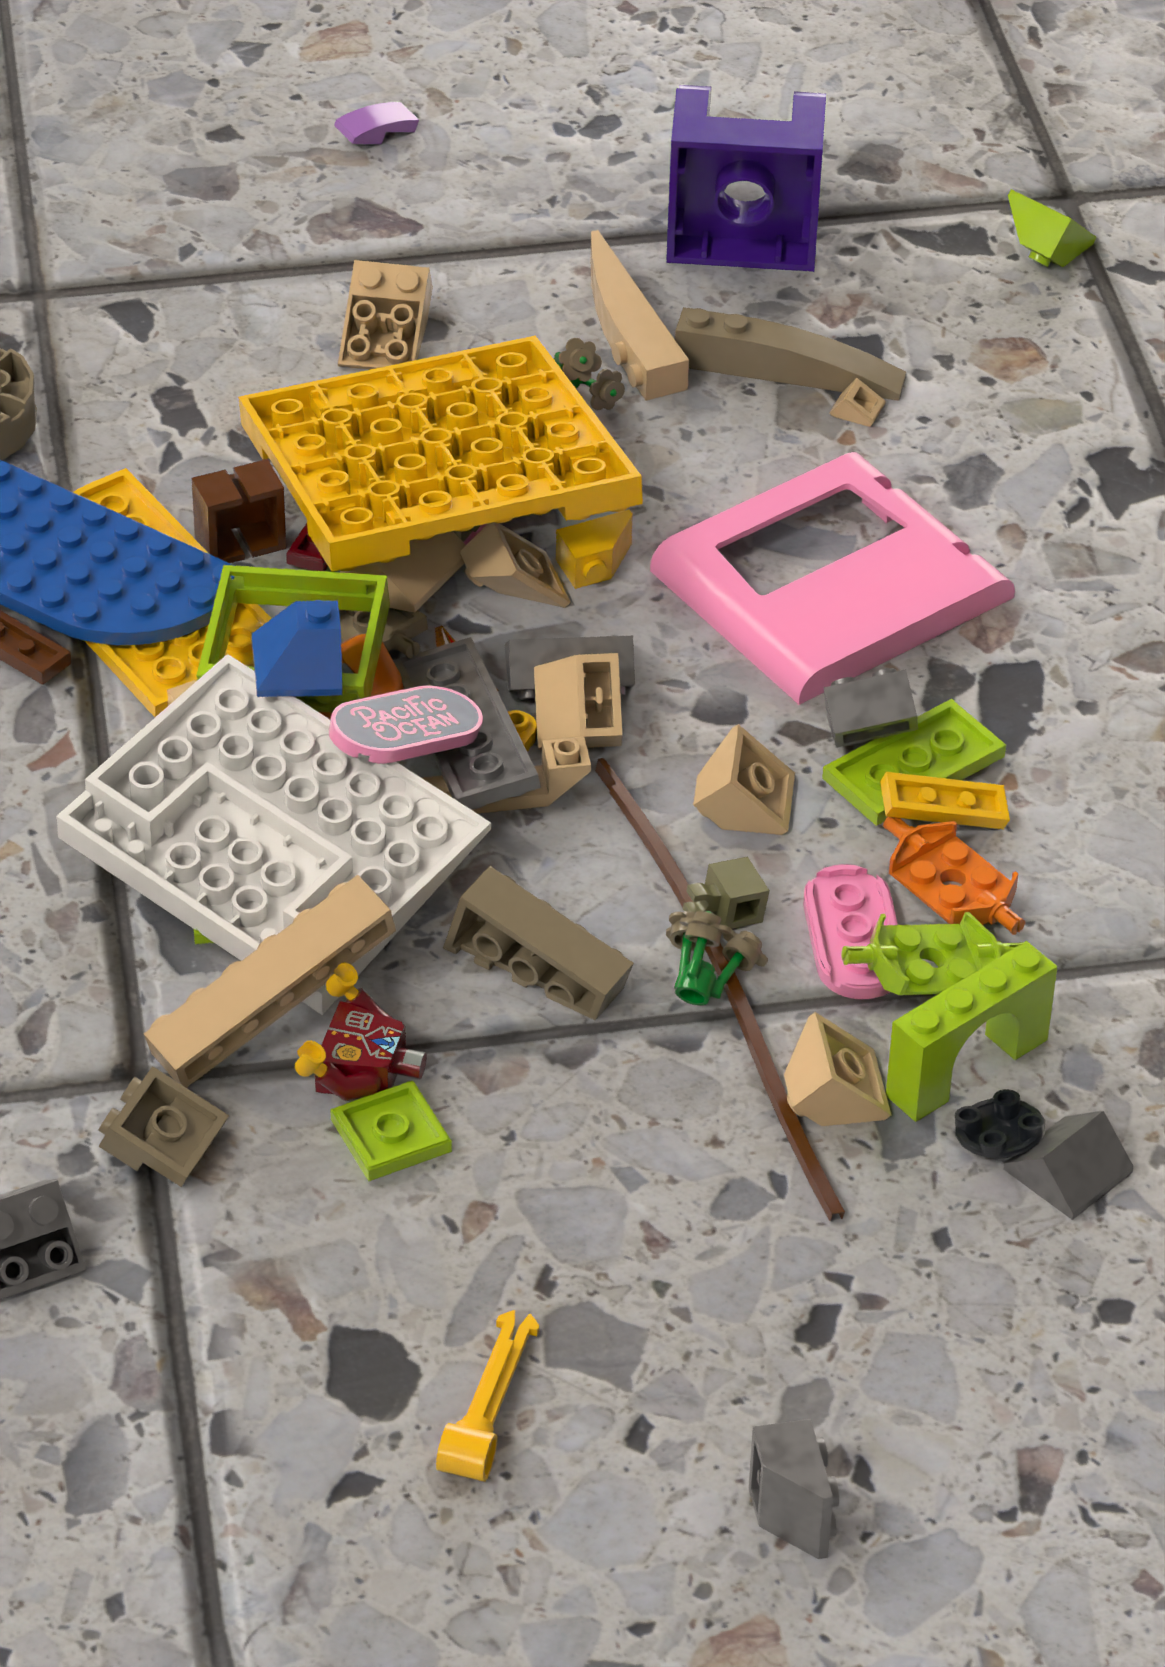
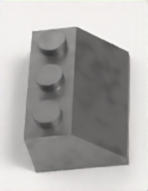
(525, 654)

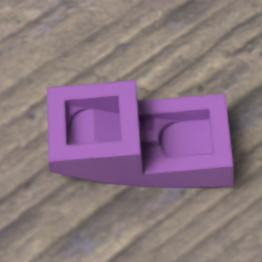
(373, 121)

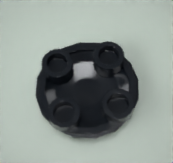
(999, 1126)

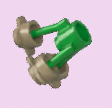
(696, 977)

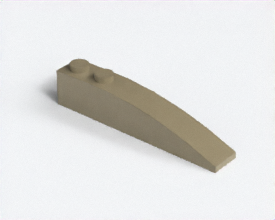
(780, 354)

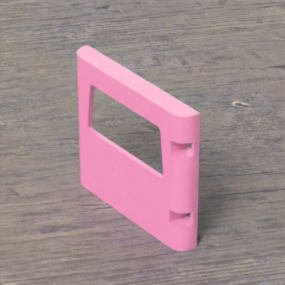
(845, 612)

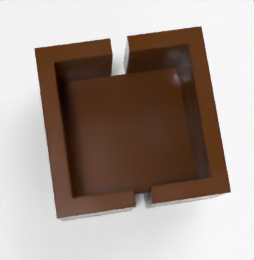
(245, 500)

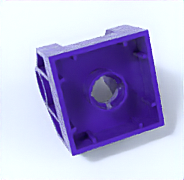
(774, 154)

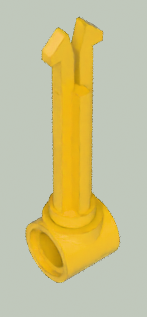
(470, 1444)

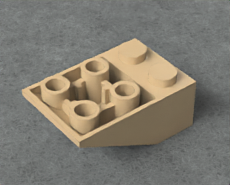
(385, 314)

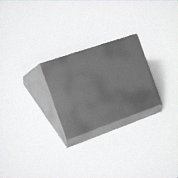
(1073, 1163)

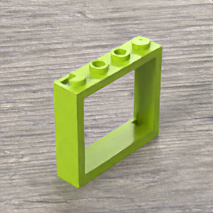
(285, 587)

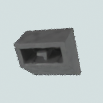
(870, 707)
(36, 1238)
(792, 1486)

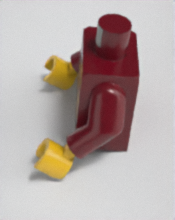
(361, 1047)

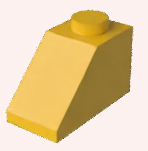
(594, 548)

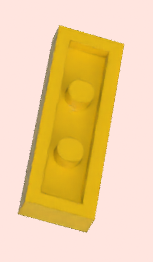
(944, 800)

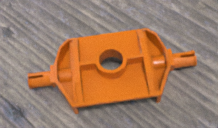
(935, 855)

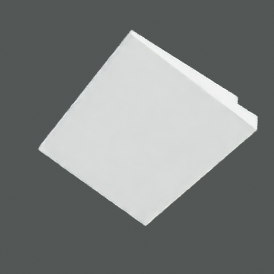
(251, 814)

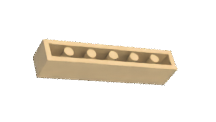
(269, 981)

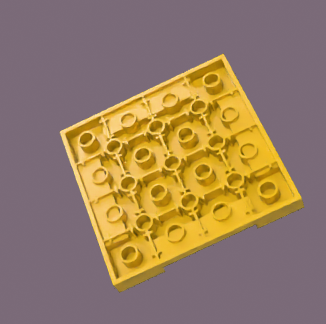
(437, 449)

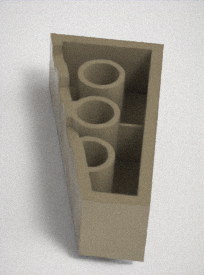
(536, 945)

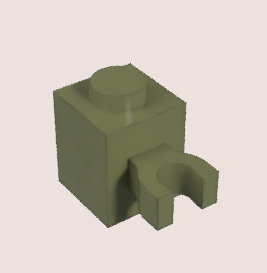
(731, 892)

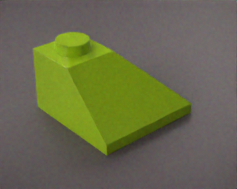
(1047, 232)

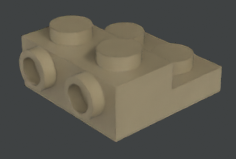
(161, 1126)

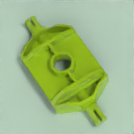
(898, 953)

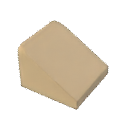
(858, 404)

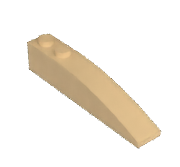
(633, 327)

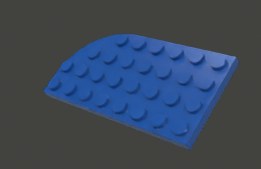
(97, 569)

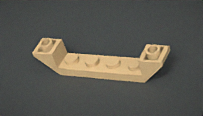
(563, 765)

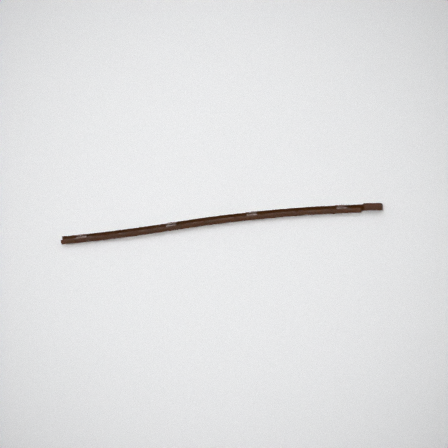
(735, 994)

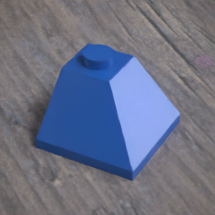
(299, 651)

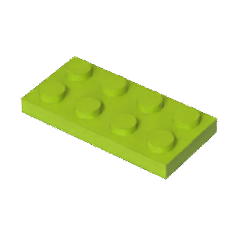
(944, 746)

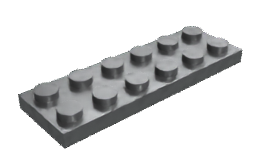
(496, 761)

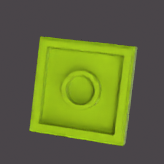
(391, 1130)

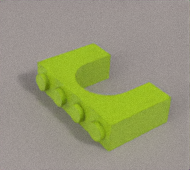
(1008, 994)

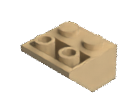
(579, 699)

